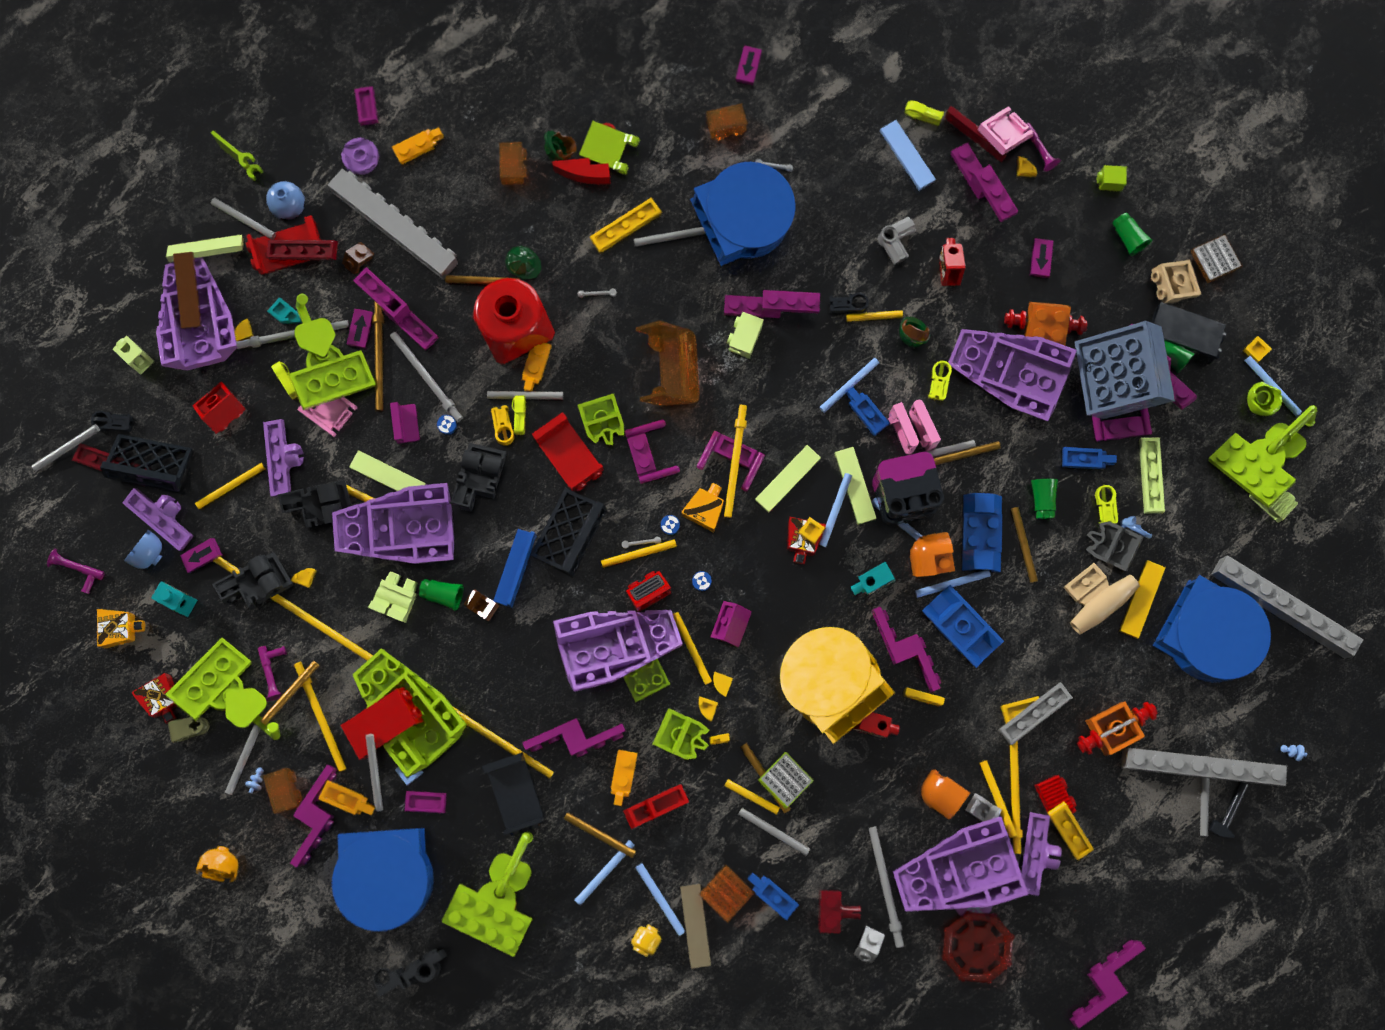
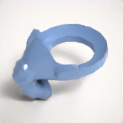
(1130, 522)

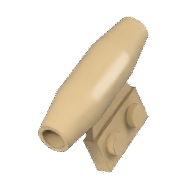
(1099, 598)

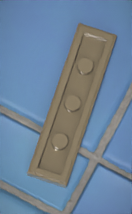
(695, 926)

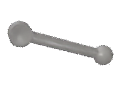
(789, 168)
(612, 293)
(625, 544)

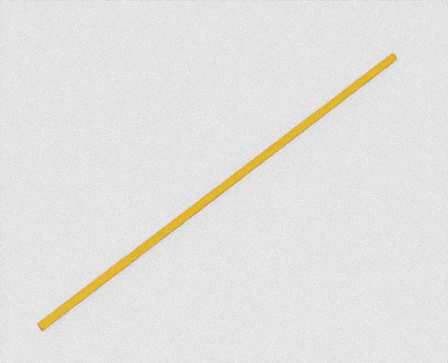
(366, 655)

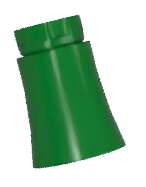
(1131, 234)
(1179, 356)
(1045, 497)
(442, 593)

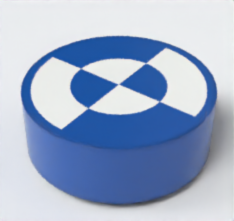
(446, 424)
(670, 524)
(701, 581)

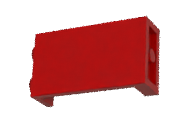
(259, 246)
(567, 453)
(383, 719)

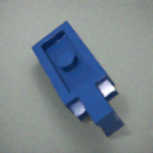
(867, 411)
(1086, 458)
(773, 896)

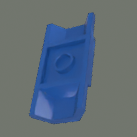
(982, 532)
(962, 626)

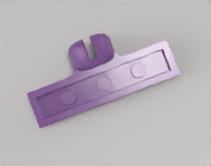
(280, 457)
(159, 517)
(1037, 853)

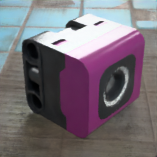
(907, 488)

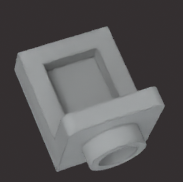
(982, 808)
(869, 945)

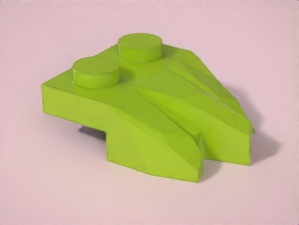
(601, 418)
(680, 735)

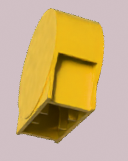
(832, 680)

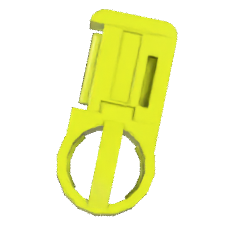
(921, 112)
(284, 378)
(939, 384)
(519, 417)
(1108, 509)

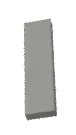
(1035, 713)

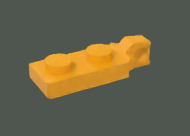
(417, 145)
(535, 365)
(623, 775)
(345, 799)

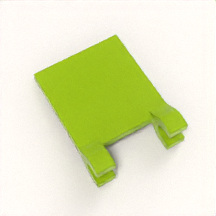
(607, 145)
(238, 156)

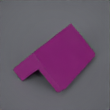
(404, 423)
(731, 623)

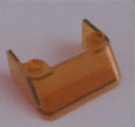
(677, 364)

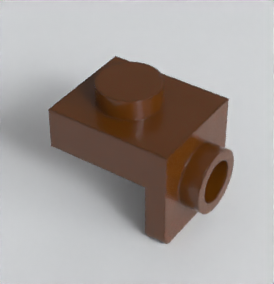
(357, 257)
(481, 605)

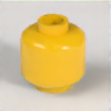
(646, 940)

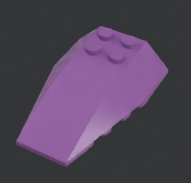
(194, 346)
(1015, 368)
(400, 526)
(612, 644)
(963, 871)

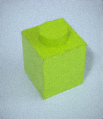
(1112, 178)

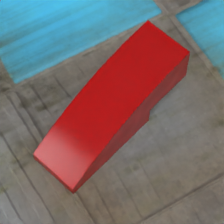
(582, 171)
(656, 806)

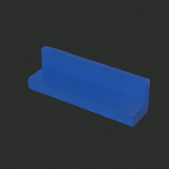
(515, 568)

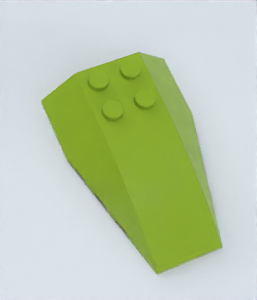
(424, 741)

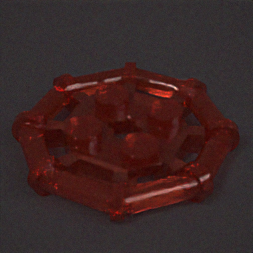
(982, 958)

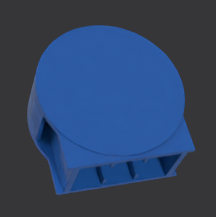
(745, 210)
(1215, 632)
(382, 877)

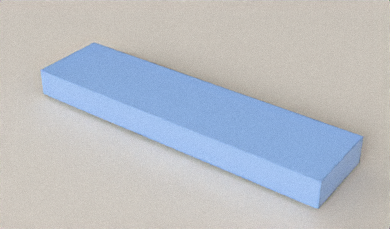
(907, 155)

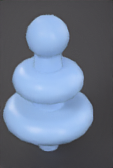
(1293, 751)
(253, 785)

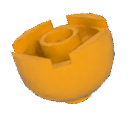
(218, 864)

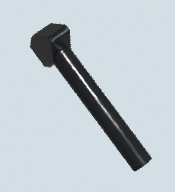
(1221, 829)

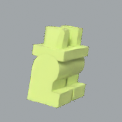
(394, 600)

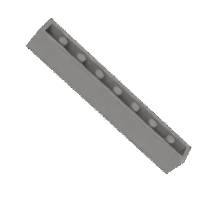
(393, 224)
(1287, 607)
(1203, 767)

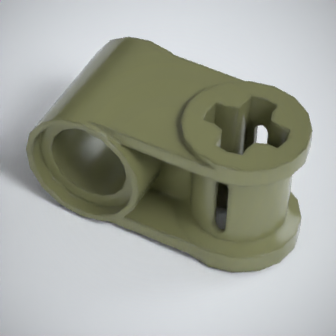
(185, 728)

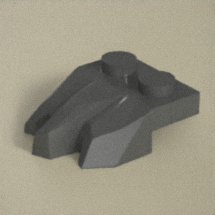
(1115, 545)

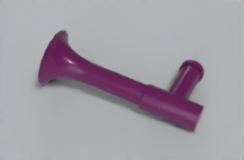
(1050, 162)
(92, 573)
(265, 656)

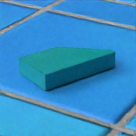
(284, 312)

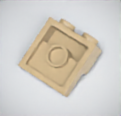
(1175, 281)

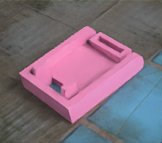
(1005, 131)
(330, 414)
(924, 425)
(903, 428)

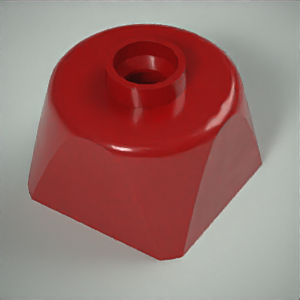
(514, 334)

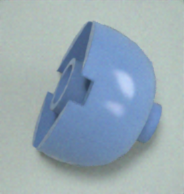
(285, 200)
(145, 552)

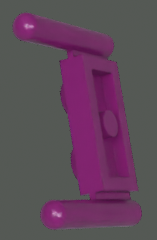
(1122, 427)
(724, 447)
(642, 455)

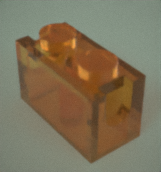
(726, 121)
(512, 163)
(282, 790)

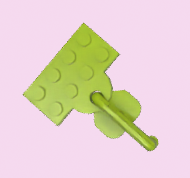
(324, 376)
(1260, 464)
(217, 684)
(487, 915)

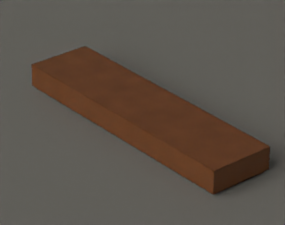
(187, 290)

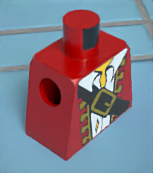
(951, 263)
(799, 544)
(153, 698)
(870, 726)

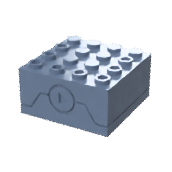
(1124, 370)

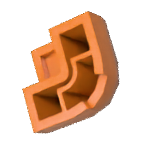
(932, 555)
(943, 794)

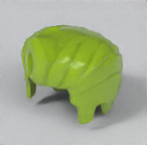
(1264, 399)

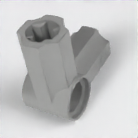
(894, 246)

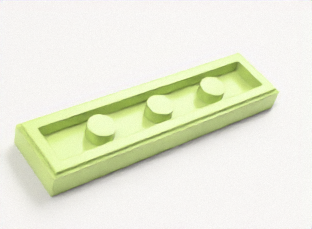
(208, 247)
(382, 472)
(1152, 475)
(787, 478)
(857, 488)

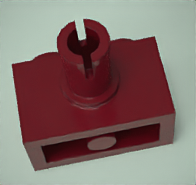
(832, 911)

